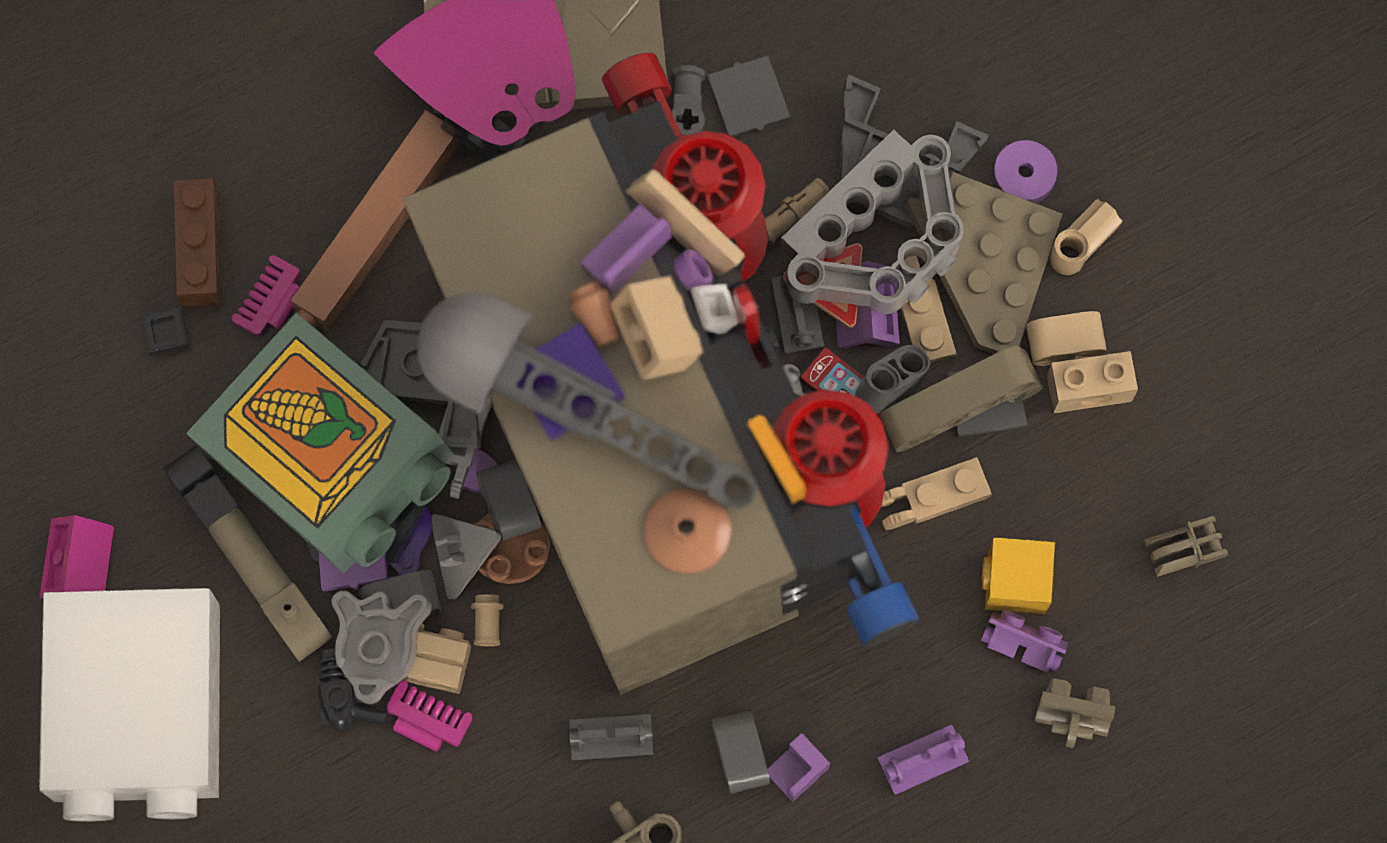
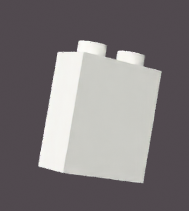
(130, 701)

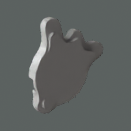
(377, 642)

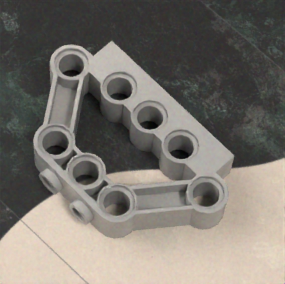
(858, 284)

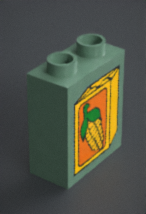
(323, 445)

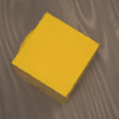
(1018, 575)

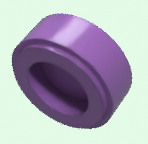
(692, 269)

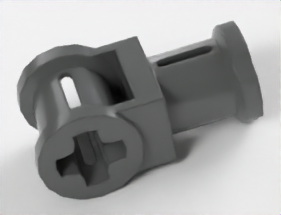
(688, 98)

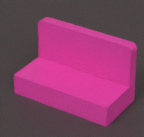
(76, 555)

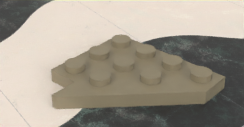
(997, 262)

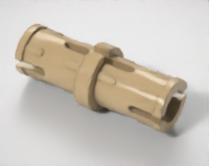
(794, 209)

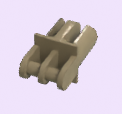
(1188, 546)

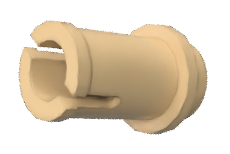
(487, 620)

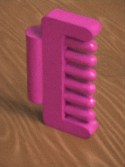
(276, 305)
(423, 727)

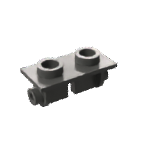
(797, 320)
(611, 737)

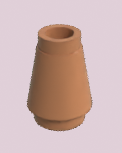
(593, 311)

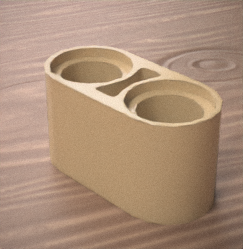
(1066, 337)

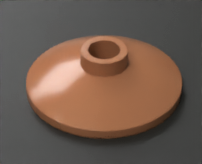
(693, 551)

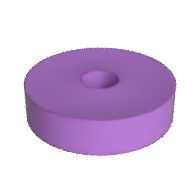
(1025, 155)

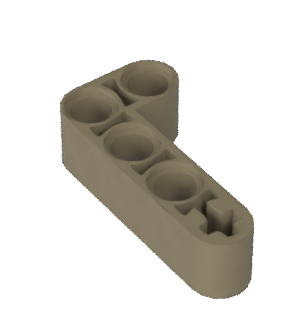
(961, 397)

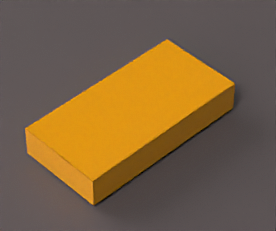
(777, 458)

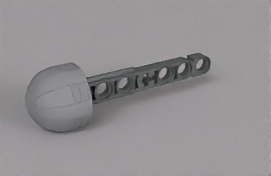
(475, 347)

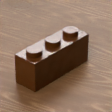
(198, 243)

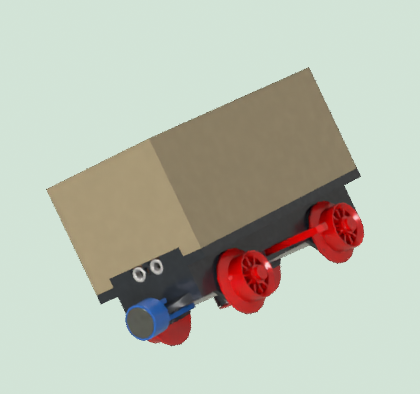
(520, 236)

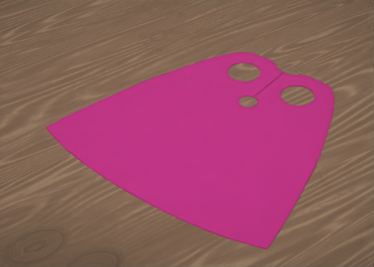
(472, 49)

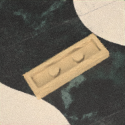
(685, 222)

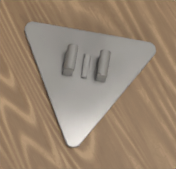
(461, 550)

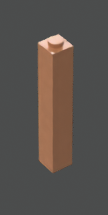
(373, 223)

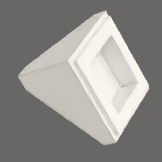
(715, 308)

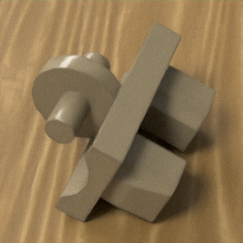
(1073, 715)

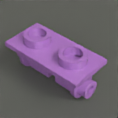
(1012, 632)
(923, 759)

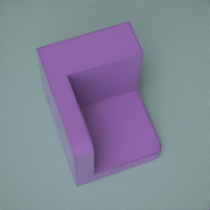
(798, 768)

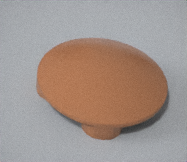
(517, 557)

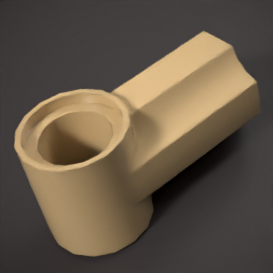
(1084, 236)

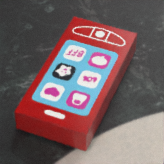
(831, 374)

